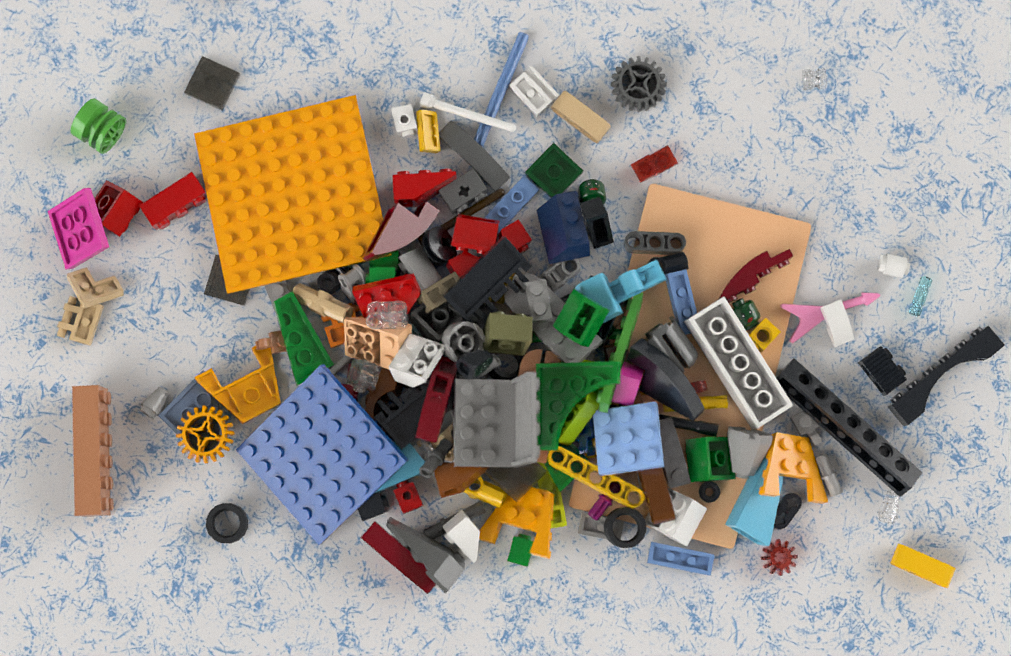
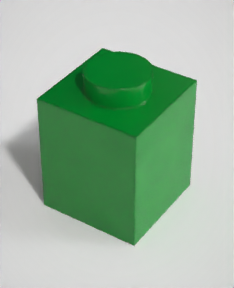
(520, 550)

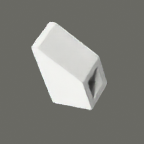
(464, 533)

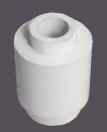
(893, 265)

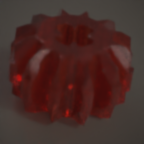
(777, 565)

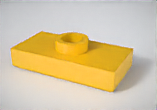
(428, 131)

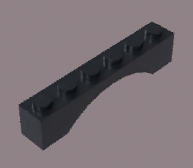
(912, 403)

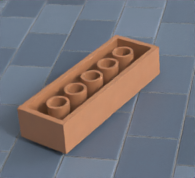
(91, 451)

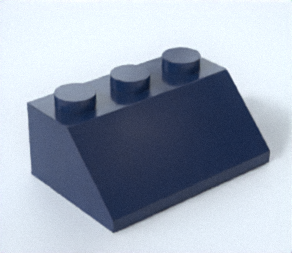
(563, 228)

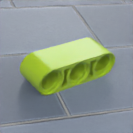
(578, 418)

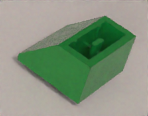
(580, 318)

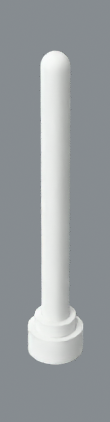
(429, 102)

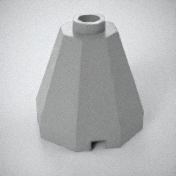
(747, 450)

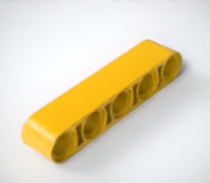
(603, 485)

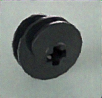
(438, 246)

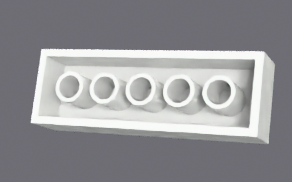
(738, 363)

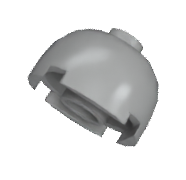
(462, 338)

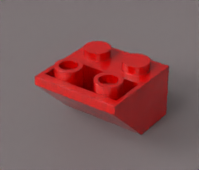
(475, 233)

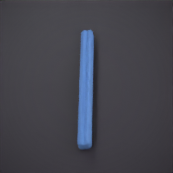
(502, 86)

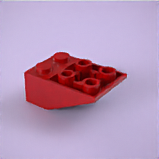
(417, 188)

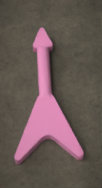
(811, 315)

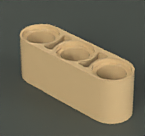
(580, 117)

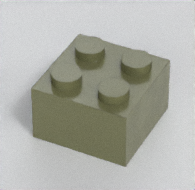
(507, 333)

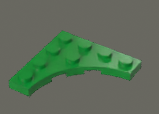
(562, 388)

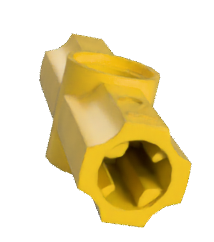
(487, 492)

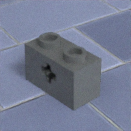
(451, 193)

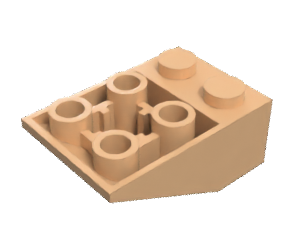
(373, 345)

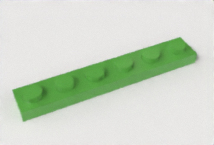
(622, 343)

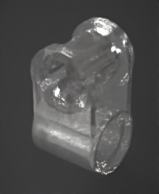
(389, 315)

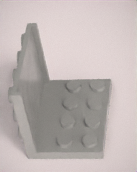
(496, 422)

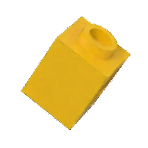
(769, 329)

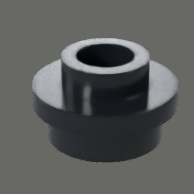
(716, 491)

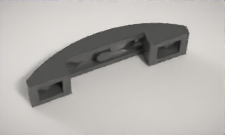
(474, 155)

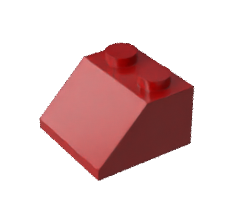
(116, 207)

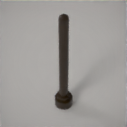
(471, 210)

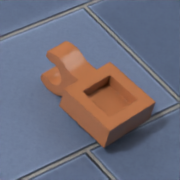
(274, 342)

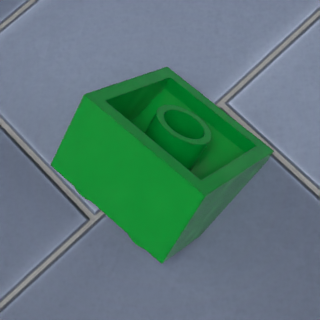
(709, 459)

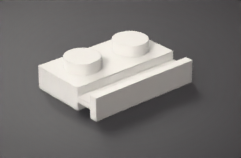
(534, 91)

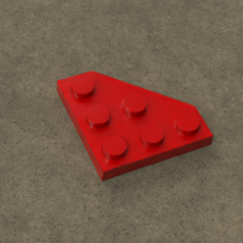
(399, 288)

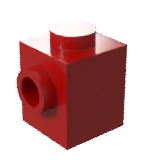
(407, 496)

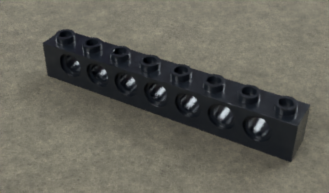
(848, 428)

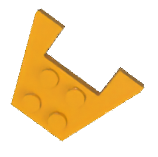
(248, 395)
(792, 458)
(530, 513)

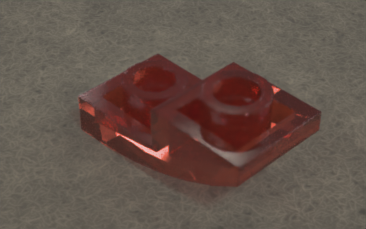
(654, 164)

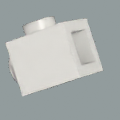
(404, 121)

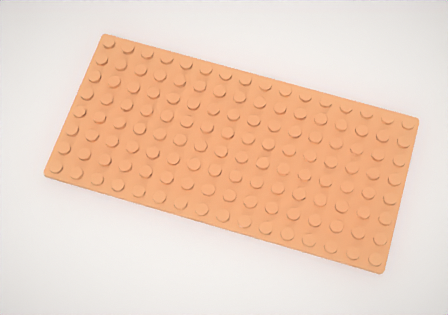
(718, 244)

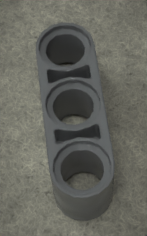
(645, 248)

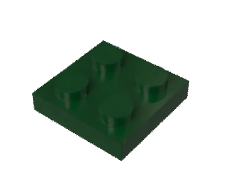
(554, 171)

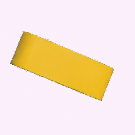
(922, 565)

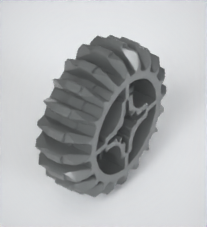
(643, 91)

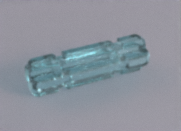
(920, 296)

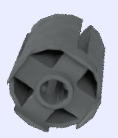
(673, 343)

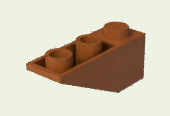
(455, 480)

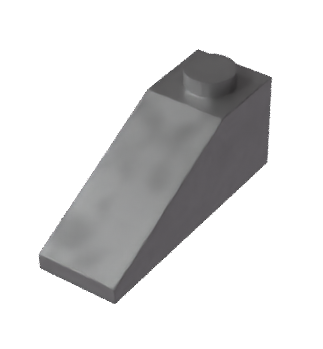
(674, 467)

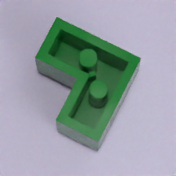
(384, 268)

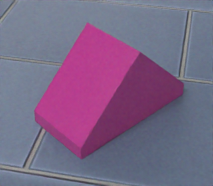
(629, 382)

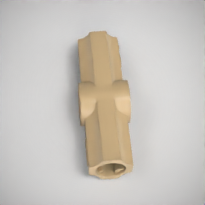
(322, 303)

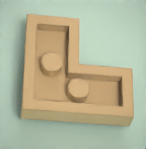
(92, 292)

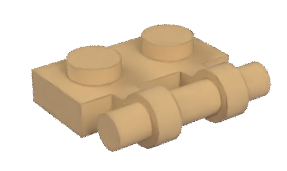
(85, 322)

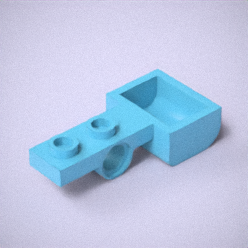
(623, 288)

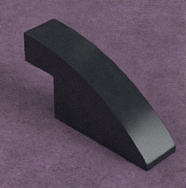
(664, 380)

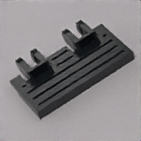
(486, 280)
(404, 422)

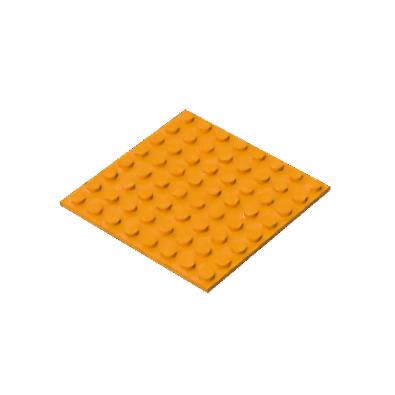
(290, 193)

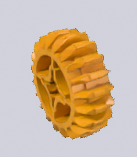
(202, 444)

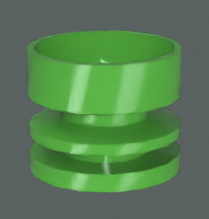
(98, 125)

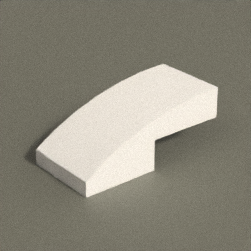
(837, 322)

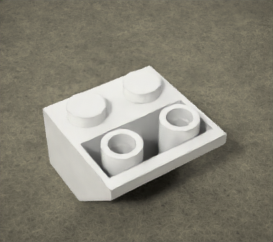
(415, 360)
(687, 518)

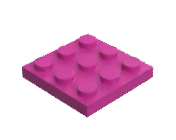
(78, 228)

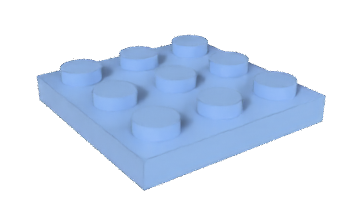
(628, 439)

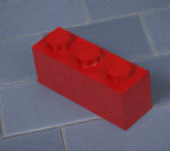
(174, 201)

